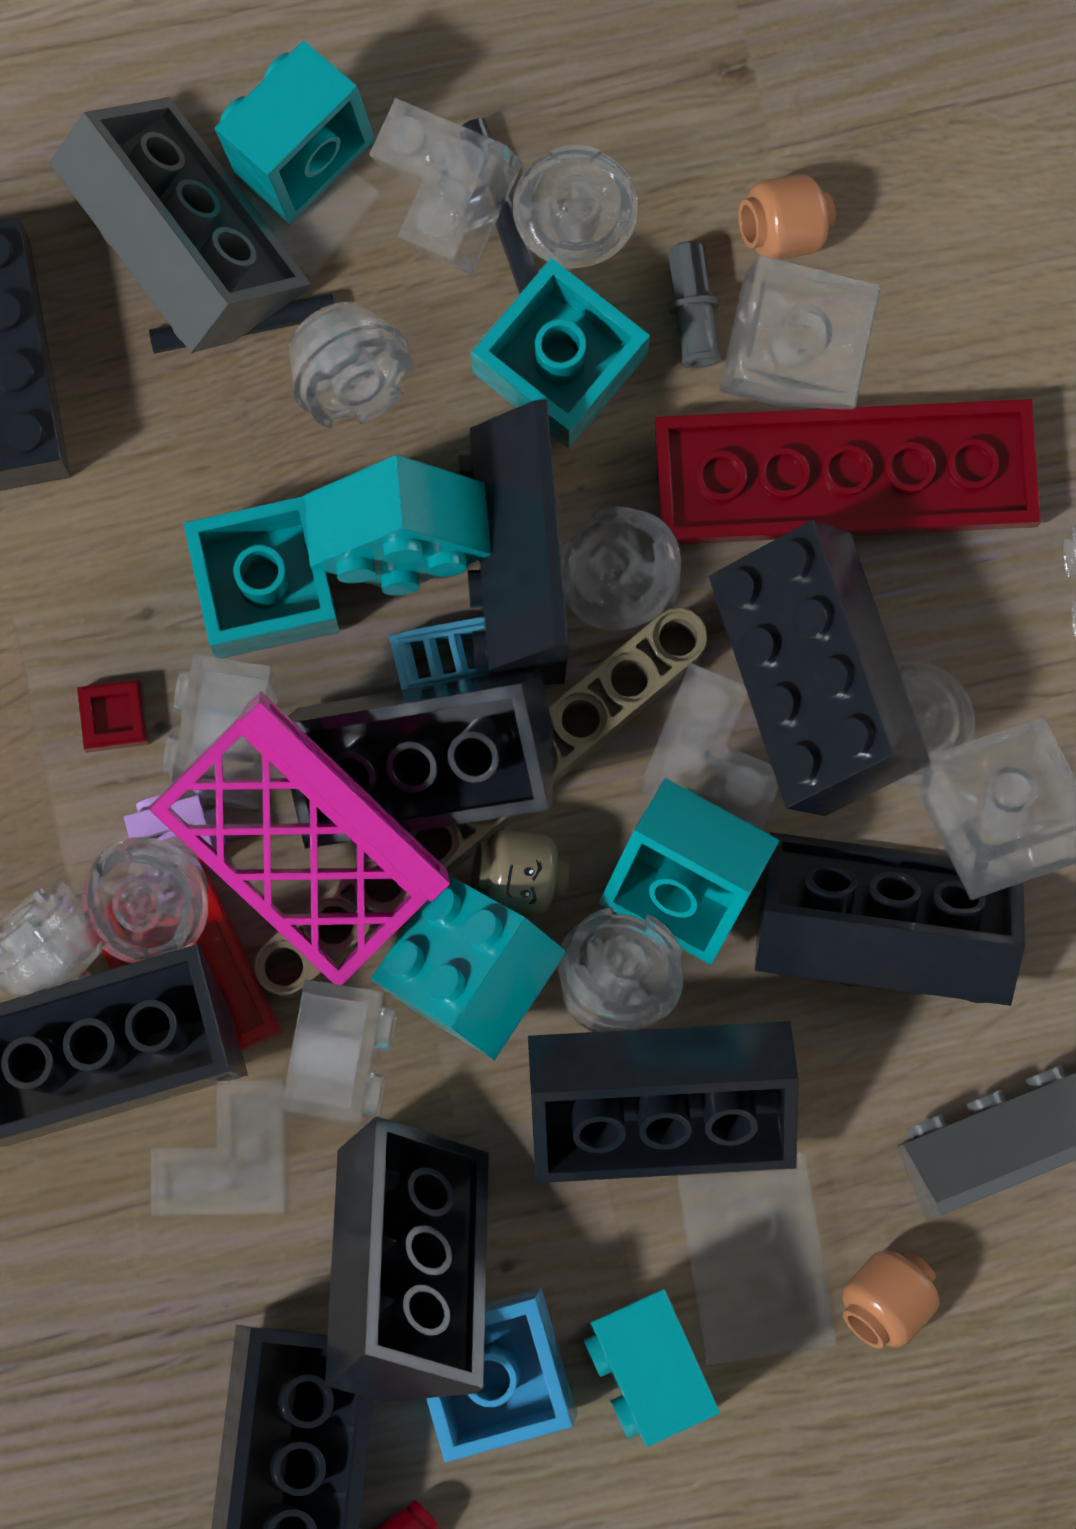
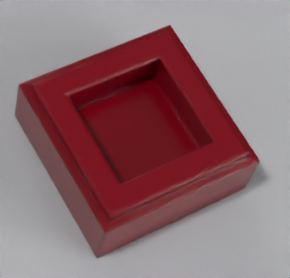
(113, 715)

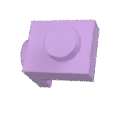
(190, 809)

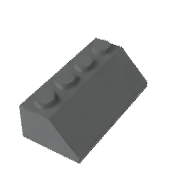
(177, 221)
(994, 1146)

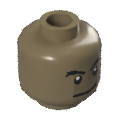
(520, 871)

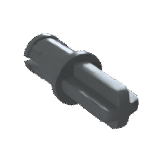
(694, 305)

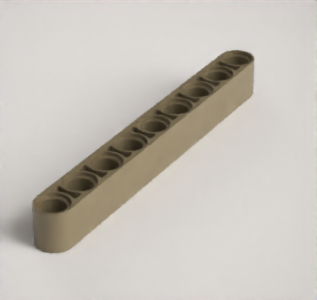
(593, 694)

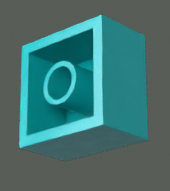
(295, 131)
(560, 348)
(397, 525)
(258, 579)
(689, 869)
(469, 966)
(652, 1368)

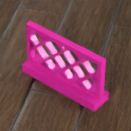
(340, 800)

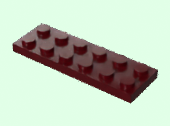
(848, 469)

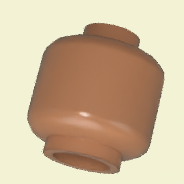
(786, 217)
(890, 1299)

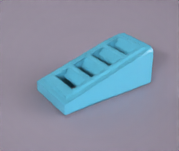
(428, 638)

